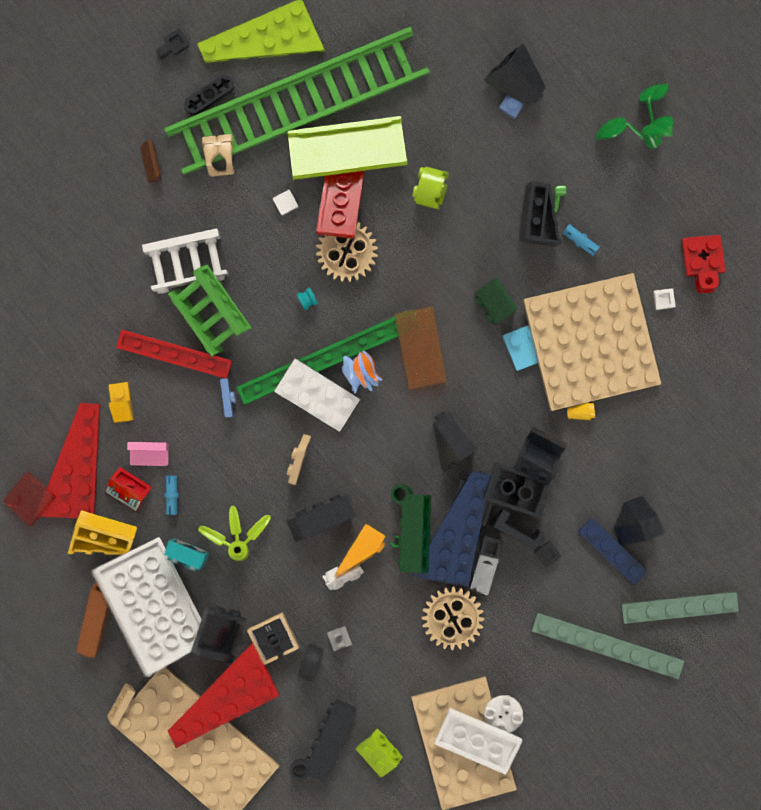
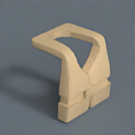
(218, 146)

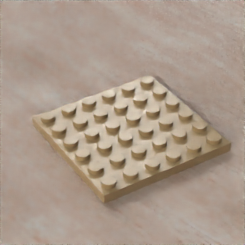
(591, 342)

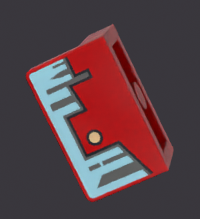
(127, 489)

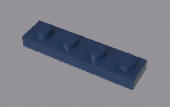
(612, 551)

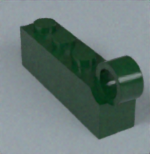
(414, 530)

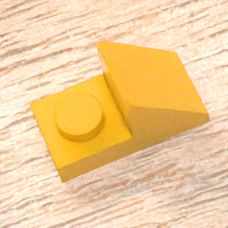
(120, 402)

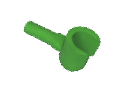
(558, 191)

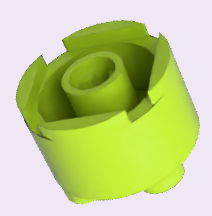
(431, 187)

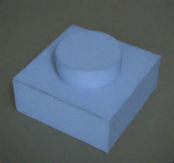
(511, 106)

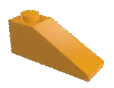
(364, 547)

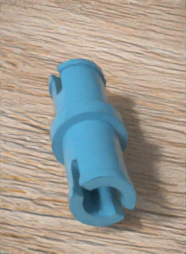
(581, 240)
(171, 495)

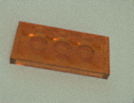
(420, 347)

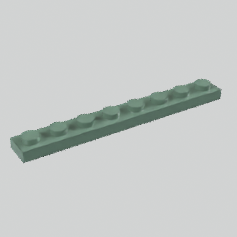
(607, 645)

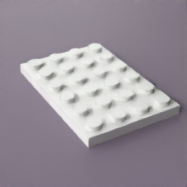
(150, 605)

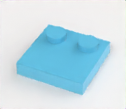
(521, 348)

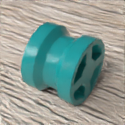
(307, 298)

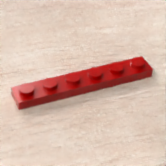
(174, 354)

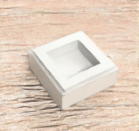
(285, 202)
(664, 299)

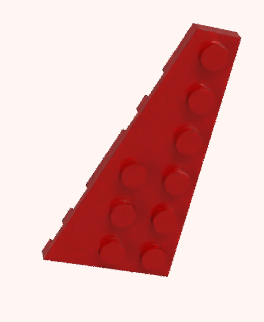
(76, 469)

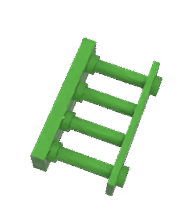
(223, 302)

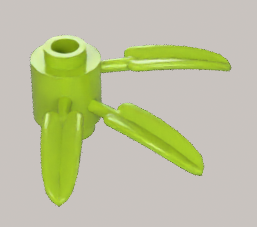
(235, 529)

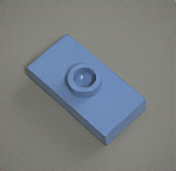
(228, 398)

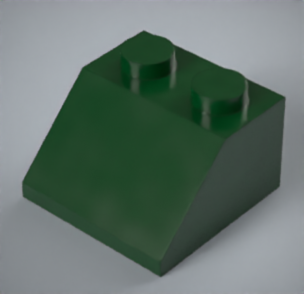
(495, 302)

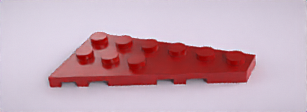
(235, 692)

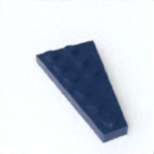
(457, 537)

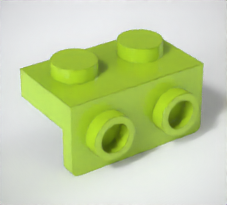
(379, 753)

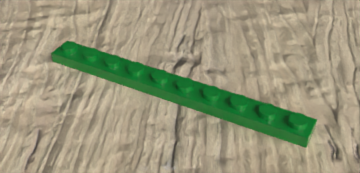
(323, 358)

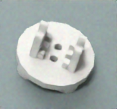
(498, 706)

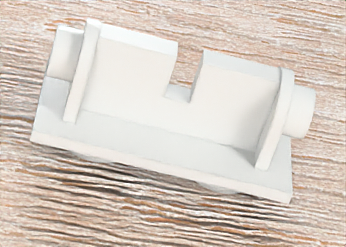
(336, 583)

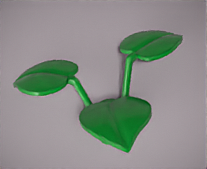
(654, 131)

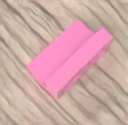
(148, 453)

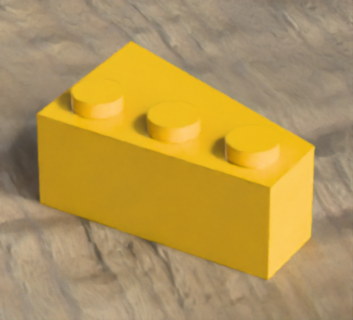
(101, 534)

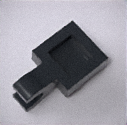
(175, 43)

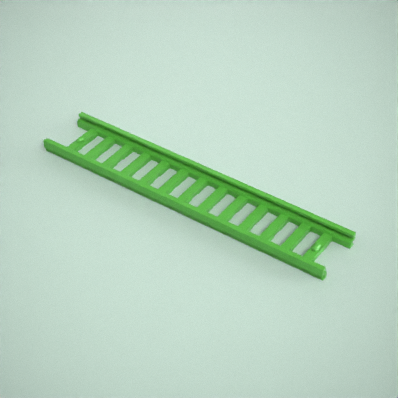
(290, 82)

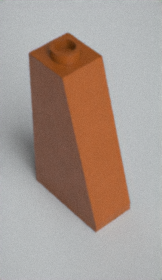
(94, 623)

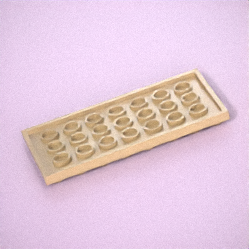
(217, 768)

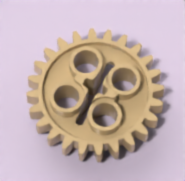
(363, 257)
(437, 626)

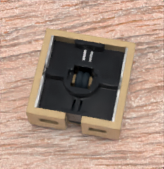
(273, 638)

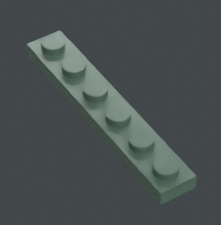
(679, 607)

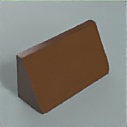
(150, 162)

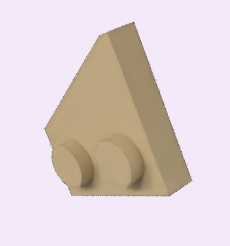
(298, 456)

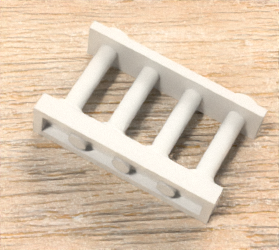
(172, 245)

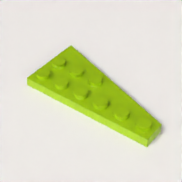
(269, 35)

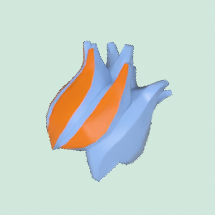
(360, 371)

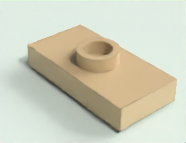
(121, 704)

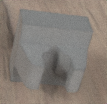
(339, 638)

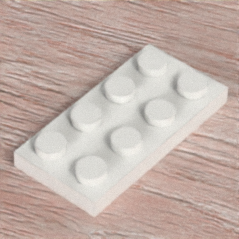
(317, 395)
(478, 741)

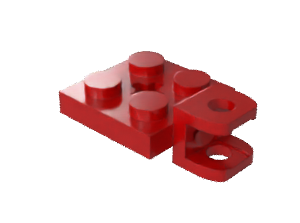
(704, 270)

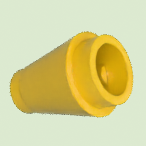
(581, 411)

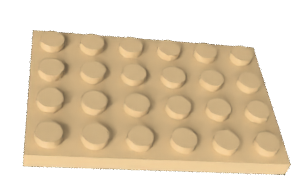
(455, 776)

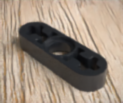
(200, 107)

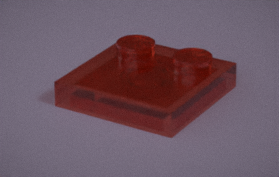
(29, 499)

